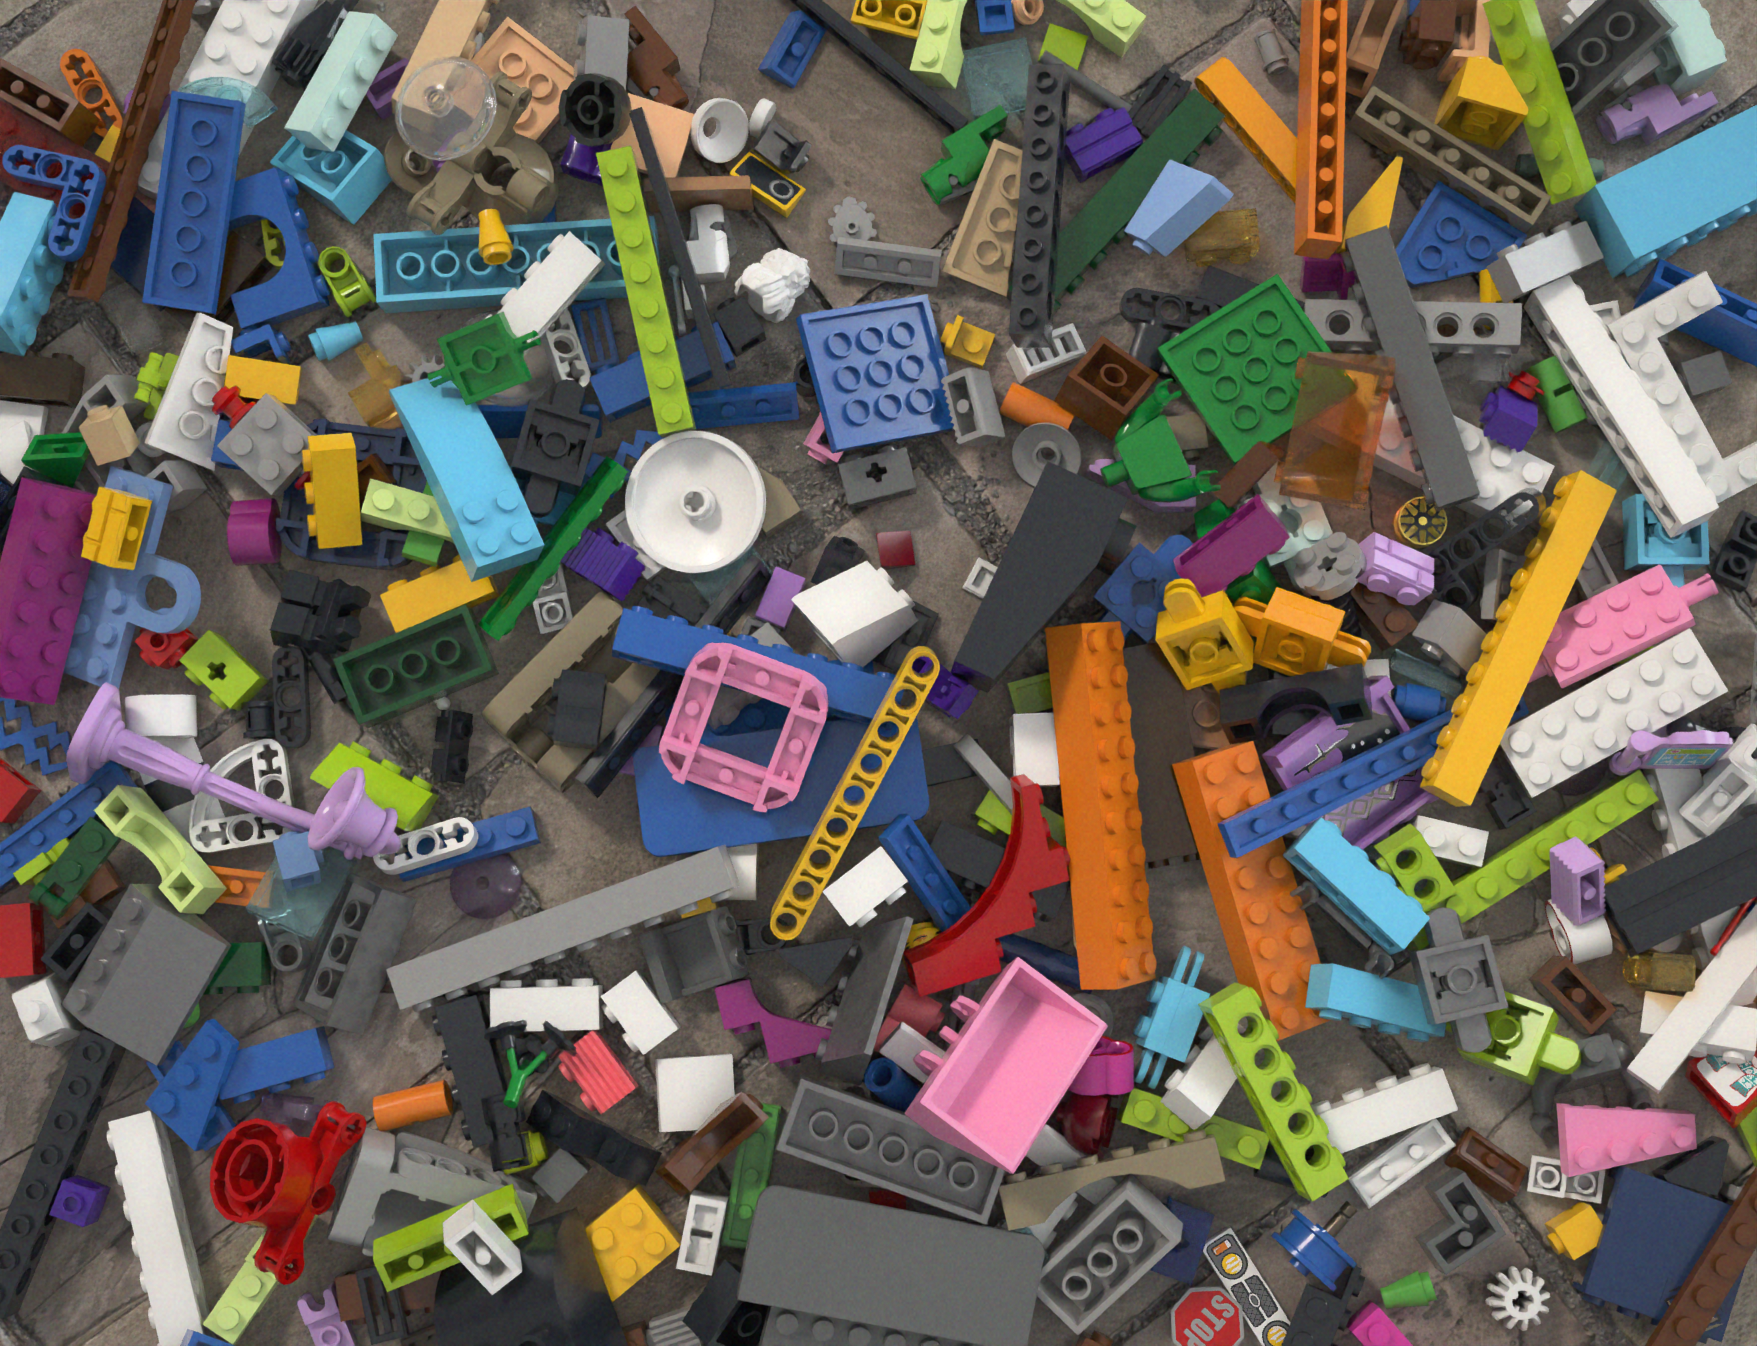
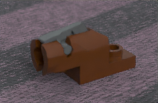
(652, 65)

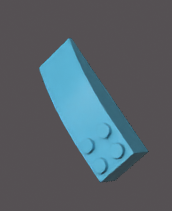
(468, 478)

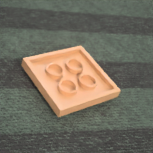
(530, 66)

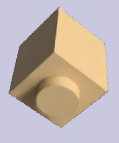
(108, 434)

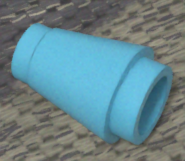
(334, 340)

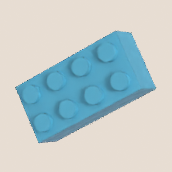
(26, 269)

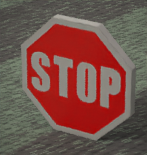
(1206, 1318)

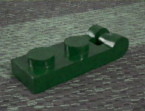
(75, 867)

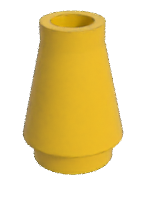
(493, 238)

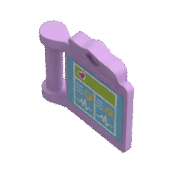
(1678, 751)

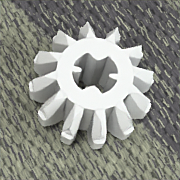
(1527, 1306)

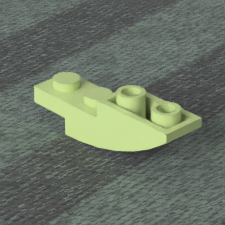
(243, 1297)

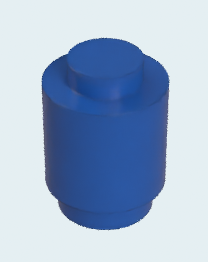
(1418, 702)

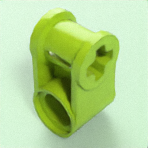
(348, 285)

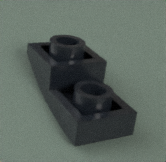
(1738, 554)

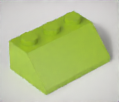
(383, 783)

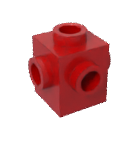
(164, 649)

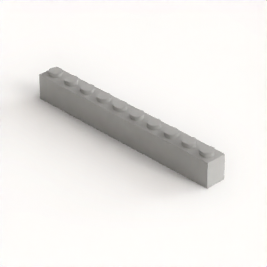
(563, 927)

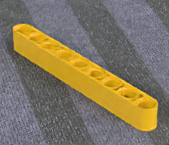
(849, 810)

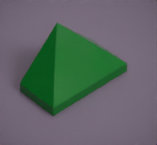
(57, 456)

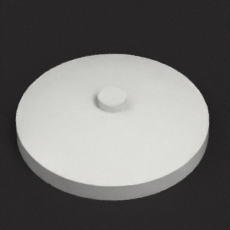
(695, 502)

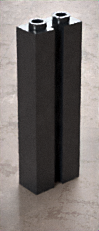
(1685, 888)

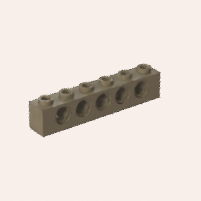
(1446, 159)

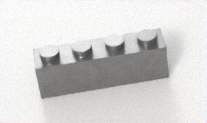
(354, 954)

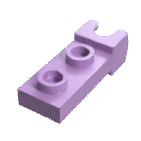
(325, 1320)

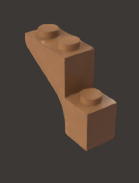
(1369, 43)

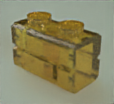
(1225, 236)
(1660, 971)

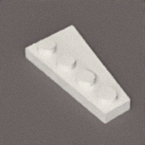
(185, 415)

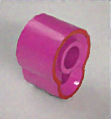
(1106, 1070)

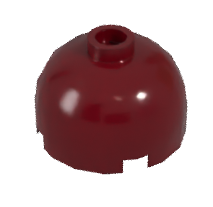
(1088, 1122)

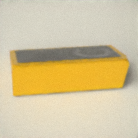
(769, 184)

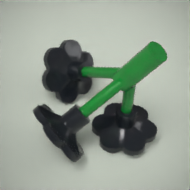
(527, 1053)

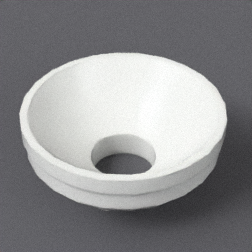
(730, 131)

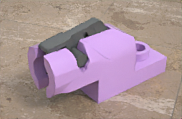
(1650, 113)

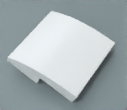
(692, 1089)

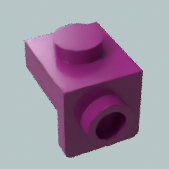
(1326, 275)

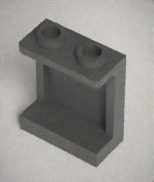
(694, 954)

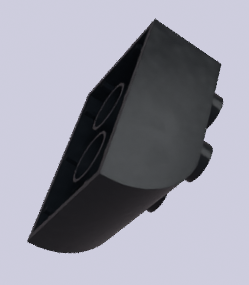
(551, 1303)

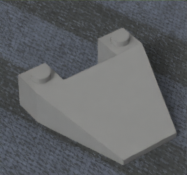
(118, 391)

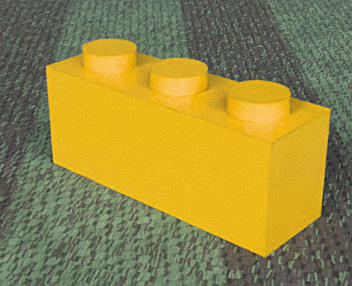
(333, 490)
(434, 594)

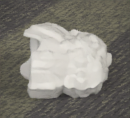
(774, 283)

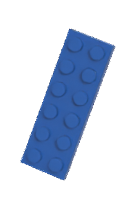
(194, 202)

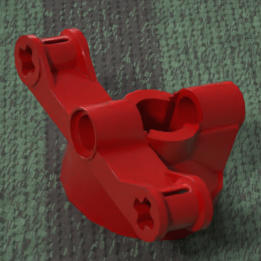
(281, 1181)

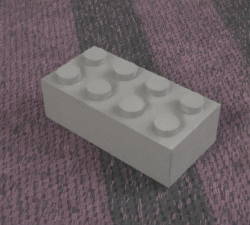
(1106, 1253)

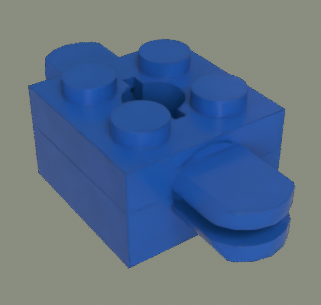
(1138, 586)

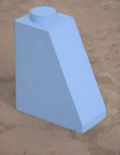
(1175, 208)

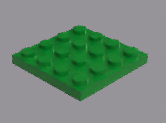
(1244, 366)

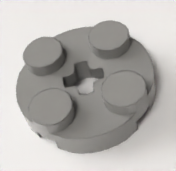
(1336, 551)

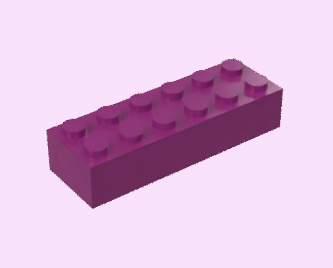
(41, 588)

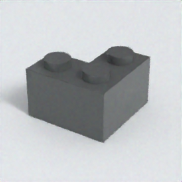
(1466, 1223)

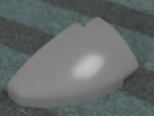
(406, 1181)

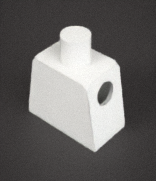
(43, 1014)

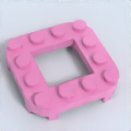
(725, 772)

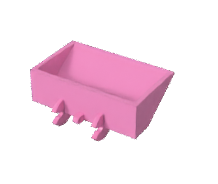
(1004, 1066)

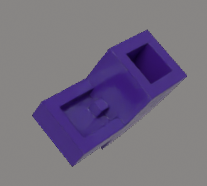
(949, 693)

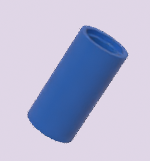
(890, 1084)

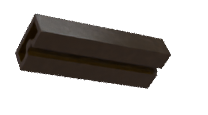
(1160, 740)

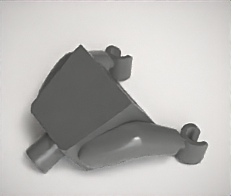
(1313, 896)
(1601, 1062)

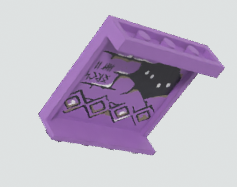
(1323, 745)

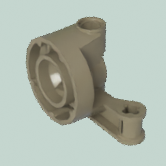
(466, 178)

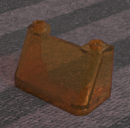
(1336, 427)

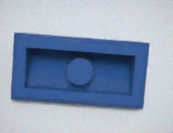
(792, 48)

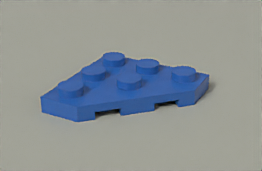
(1452, 239)

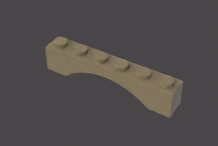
(1035, 1197)

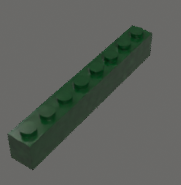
(1114, 205)

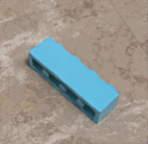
(1356, 886)
(1369, 1000)

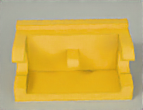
(262, 377)

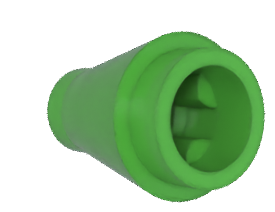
(1409, 1291)

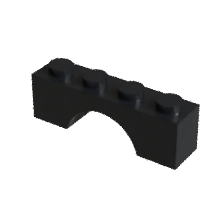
(1253, 708)

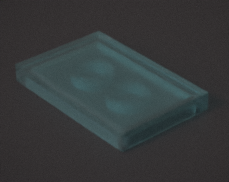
(304, 908)

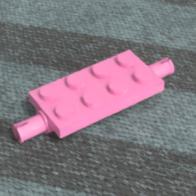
(1619, 624)

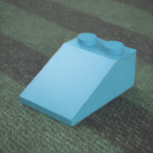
(341, 179)

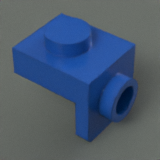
(257, 341)

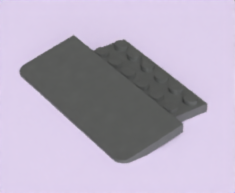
(884, 1275)

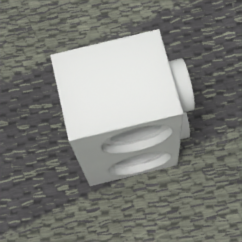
(702, 1232)

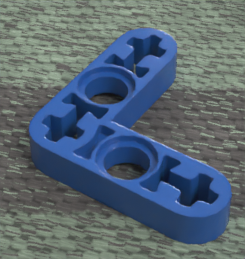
(68, 181)

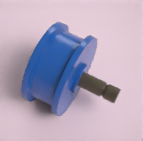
(1315, 1247)

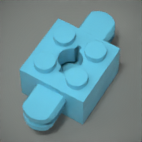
(1646, 551)
(1170, 1018)

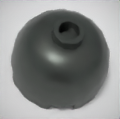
(595, 109)

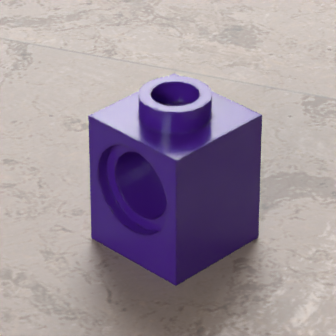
(80, 1200)

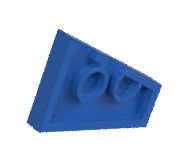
(192, 1085)

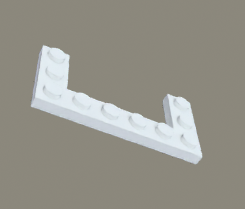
(1638, 341)

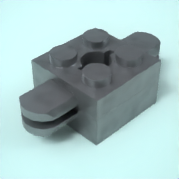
(1458, 980)

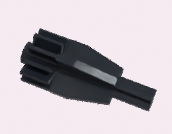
(310, 41)

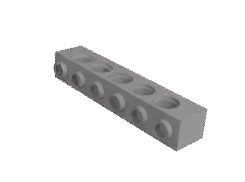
(1464, 316)

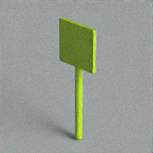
(1064, 44)

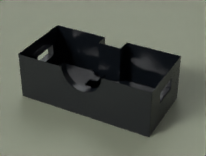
(1505, 793)
(505, 1133)

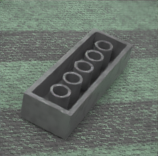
(886, 1150)

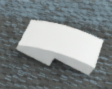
(553, 603)
(1547, 1179)

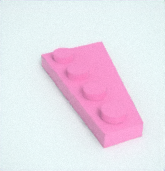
(1612, 1137)

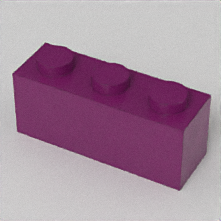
(1232, 547)

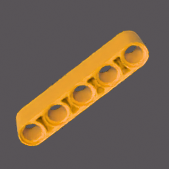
(1252, 121)

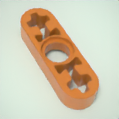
(94, 80)

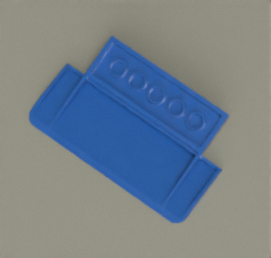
(696, 818)

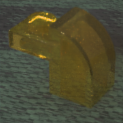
(373, 396)

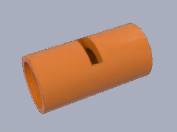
(1032, 408)
(412, 1105)

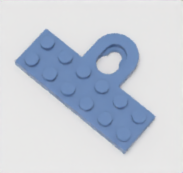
(116, 596)

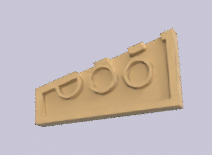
(987, 230)

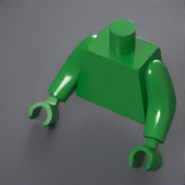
(1151, 456)

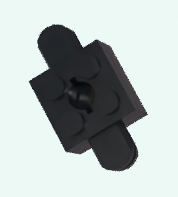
(554, 447)

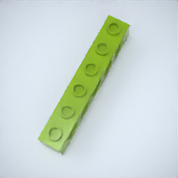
(1326, 1166)

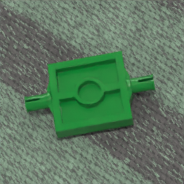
(484, 358)

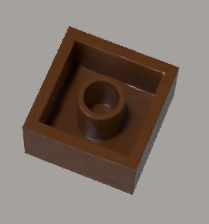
(1106, 387)

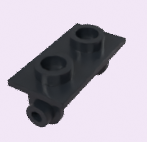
(667, 600)
(455, 731)

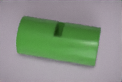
(1560, 399)

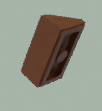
(1248, 472)
(1487, 1165)

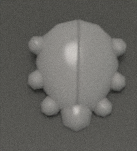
(852, 221)

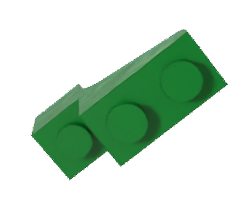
(1260, 581)

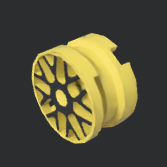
(1418, 524)

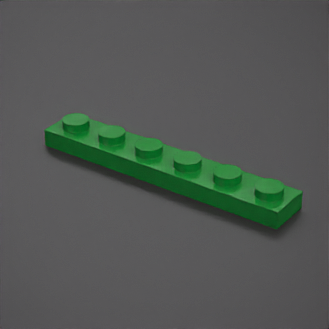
(561, 538)

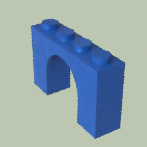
(298, 284)

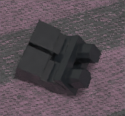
(318, 613)

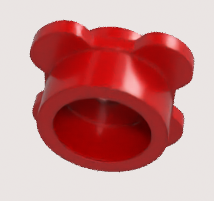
(1524, 385)

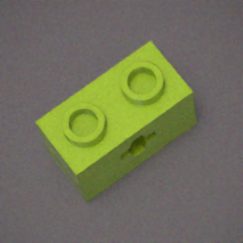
(242, 678)

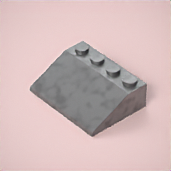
(146, 973)
(863, 1001)

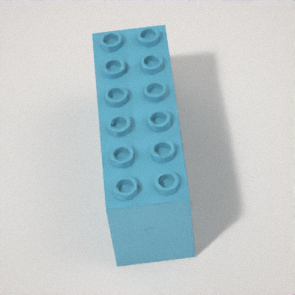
(1675, 196)

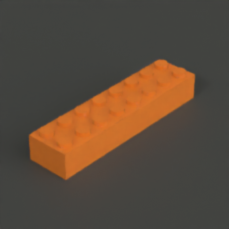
(1251, 893)

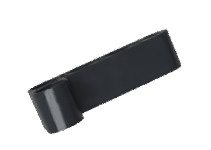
(1484, 541)

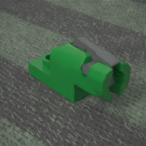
(964, 158)

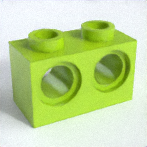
(1418, 866)

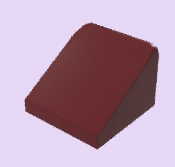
(895, 549)

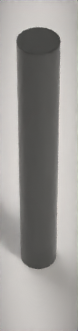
(1086, 84)

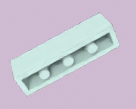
(341, 81)

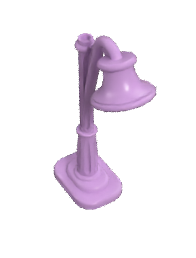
(343, 820)

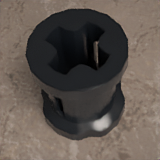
(258, 719)

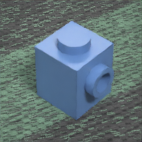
(297, 861)

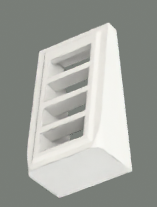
(1029, 366)

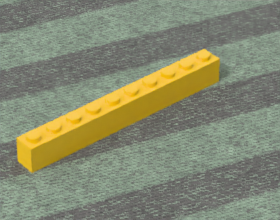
(1517, 639)

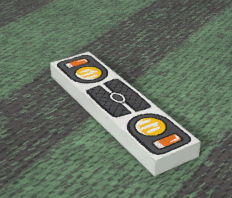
(1247, 1287)

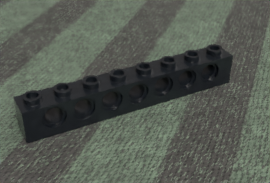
(1039, 206)
(53, 1160)

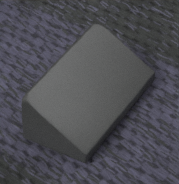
(916, 635)

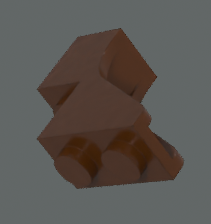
(716, 1138)

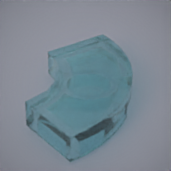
(257, 103)

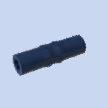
(1046, 960)

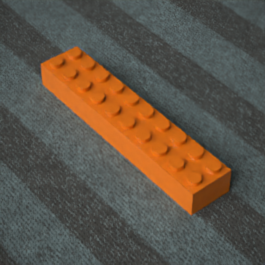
(1100, 805)

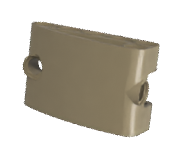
(524, 704)

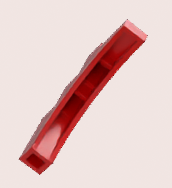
(1007, 906)

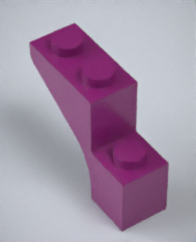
(783, 1036)

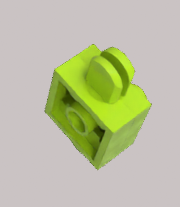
(1525, 1041)

